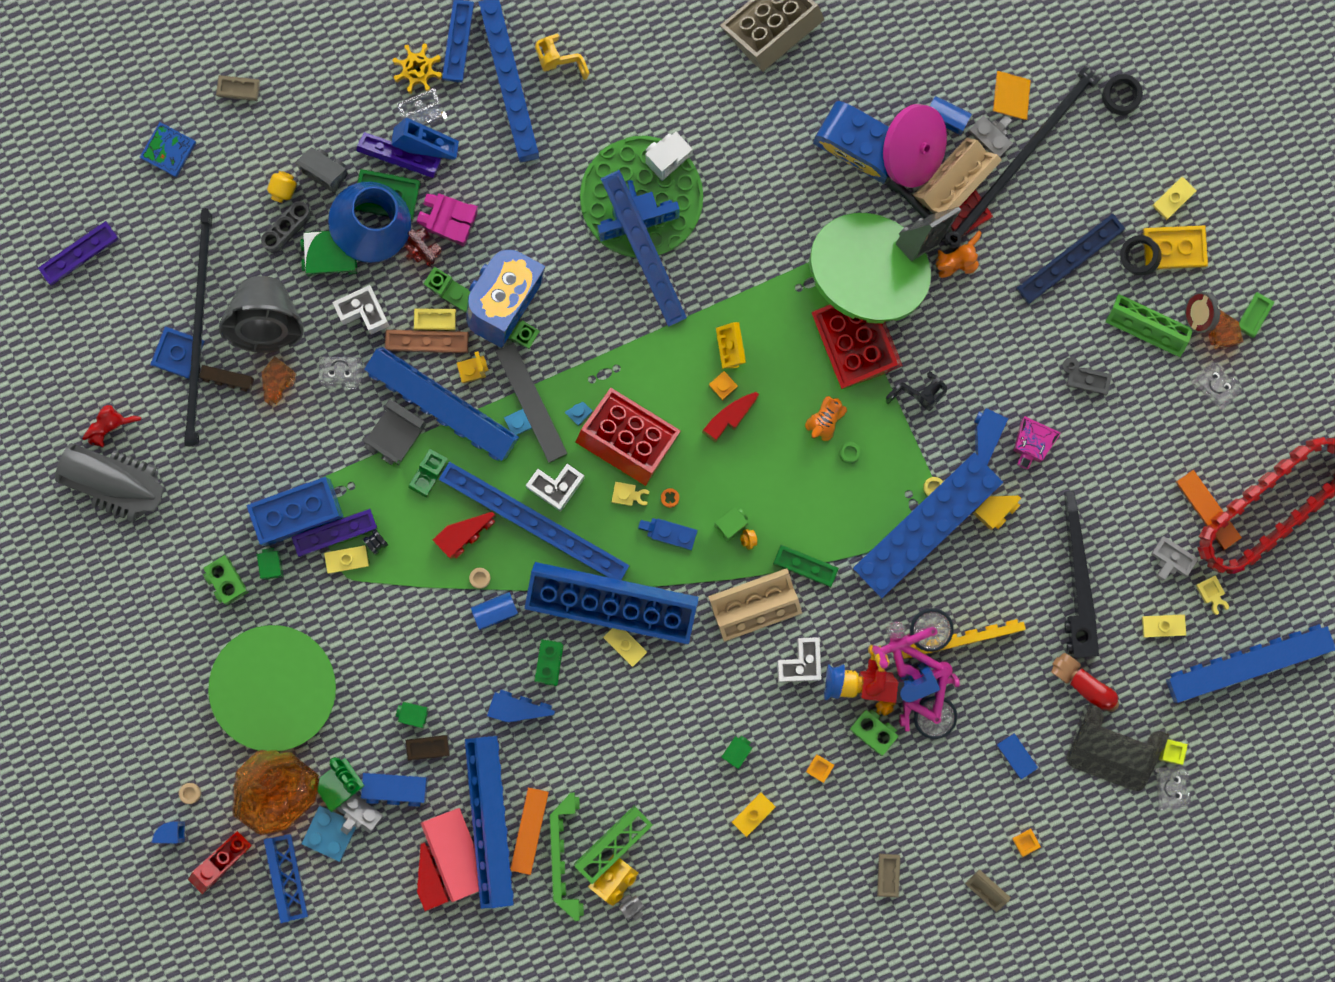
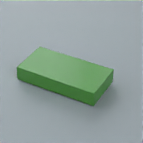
(1255, 314)

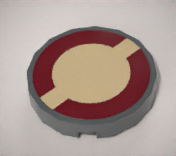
(1202, 312)

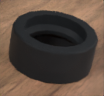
(1126, 79)
(1128, 245)

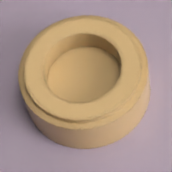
(479, 578)
(189, 793)

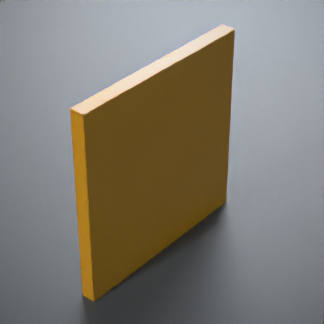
(1011, 95)

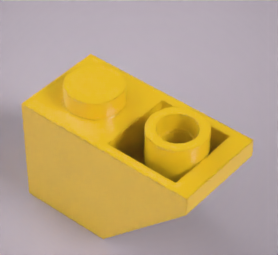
(995, 508)

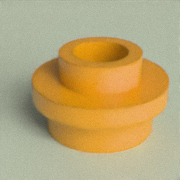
(748, 539)
(884, 707)

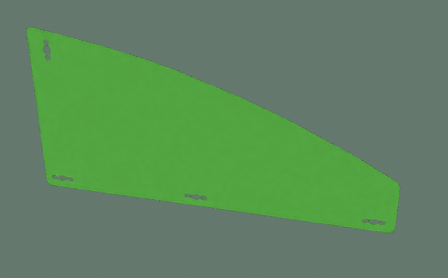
(768, 466)

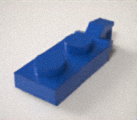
(669, 533)

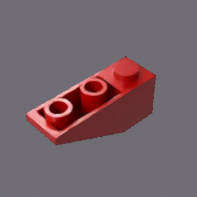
(458, 535)
(219, 862)
(430, 885)

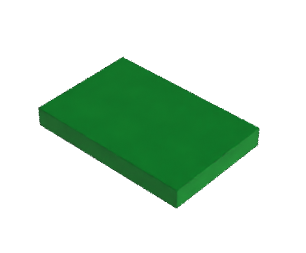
(405, 187)

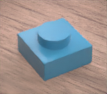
(579, 412)
(518, 422)

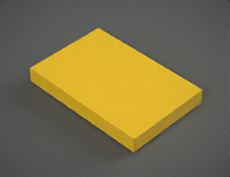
(1179, 246)

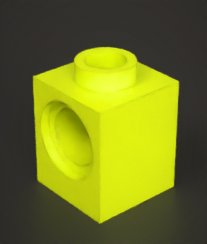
(1174, 752)

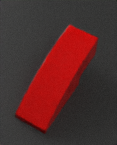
(730, 416)

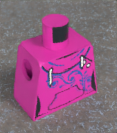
(1033, 441)

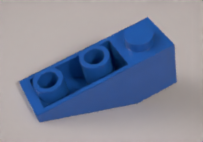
(510, 709)

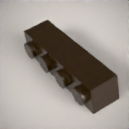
(226, 377)

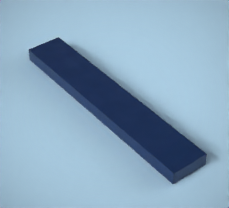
(1070, 259)

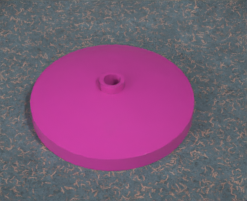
(915, 145)

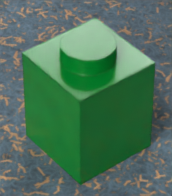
(270, 564)
(412, 714)
(737, 751)

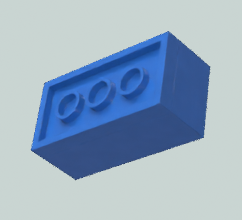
(295, 511)

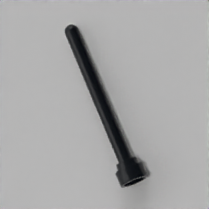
(914, 203)

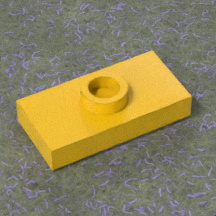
(753, 814)

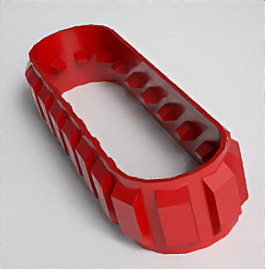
(1283, 529)

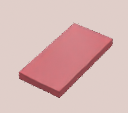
(453, 853)

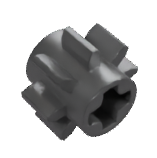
(631, 907)

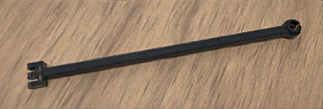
(975, 213)
(191, 437)

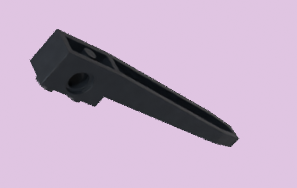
(1083, 601)

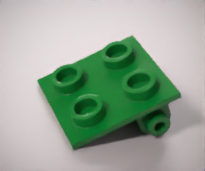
(338, 783)

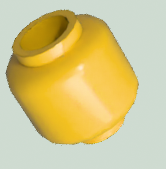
(281, 186)

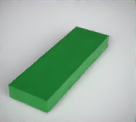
(805, 566)

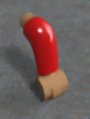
(1085, 684)

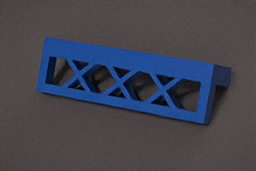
(277, 878)

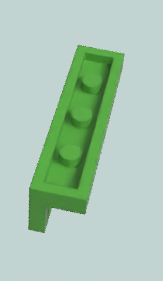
(1148, 327)
(607, 838)

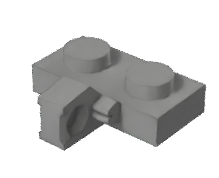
(992, 134)
(1172, 559)
(359, 814)

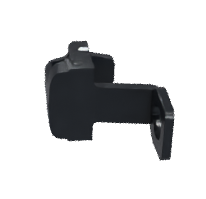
(926, 397)

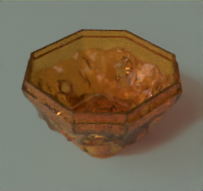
(273, 791)

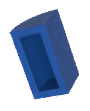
(953, 116)
(494, 611)
(170, 833)

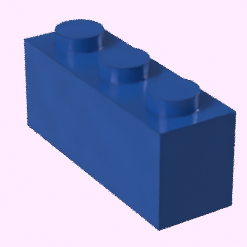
(394, 789)

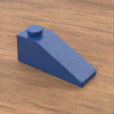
(423, 140)
(987, 432)

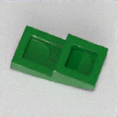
(428, 473)

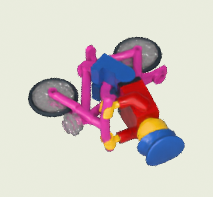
(930, 632)

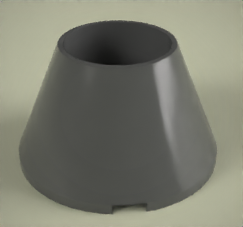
(261, 317)

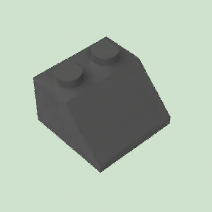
(322, 169)

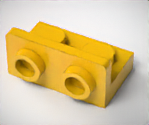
(730, 345)
(614, 881)

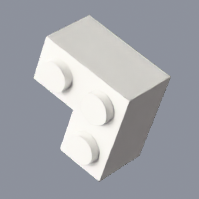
(667, 155)
(362, 304)
(557, 491)
(807, 665)

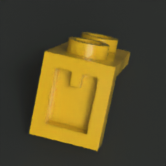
(472, 368)

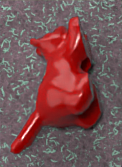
(107, 420)

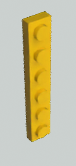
(974, 636)

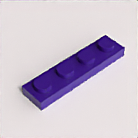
(383, 150)
(78, 253)
(334, 532)

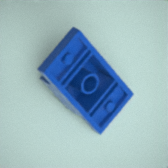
(648, 210)

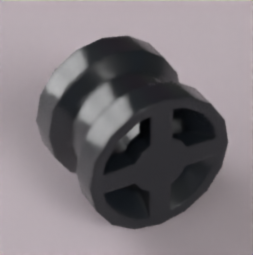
(375, 542)

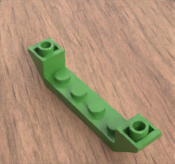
(458, 295)
(570, 906)

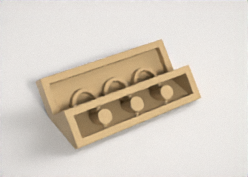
(957, 177)
(755, 604)

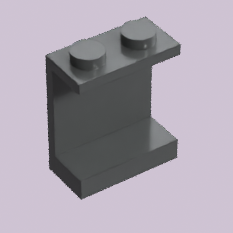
(394, 433)

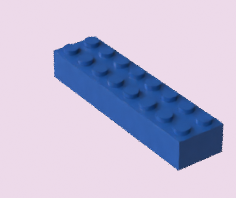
(927, 525)
(611, 603)

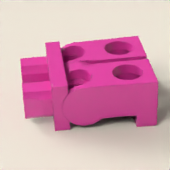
(448, 218)

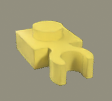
(626, 494)
(1211, 591)

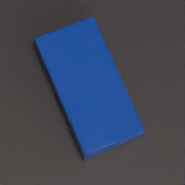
(1017, 756)

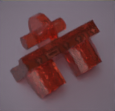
(418, 249)

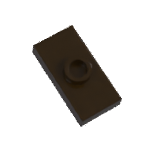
(427, 747)

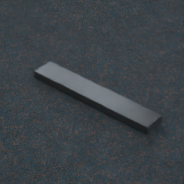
(531, 402)

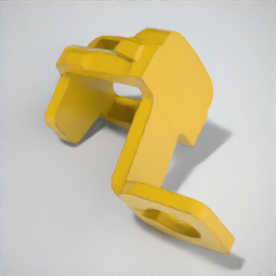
(552, 59)

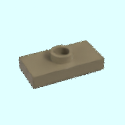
(238, 88)
(888, 875)
(988, 890)

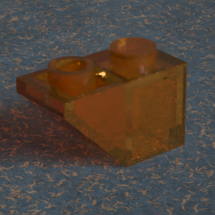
(1226, 333)
(275, 379)

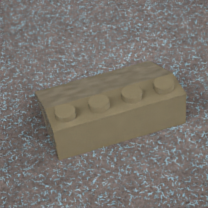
(771, 27)

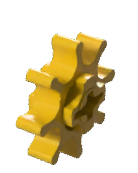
(423, 62)

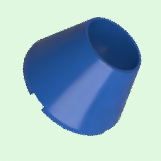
(364, 242)

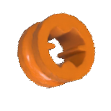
(676, 498)

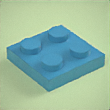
(325, 834)

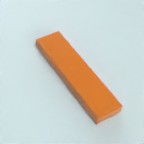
(1206, 507)
(529, 831)

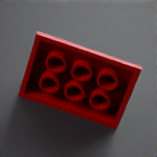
(855, 346)
(627, 436)

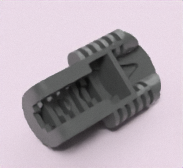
(111, 481)

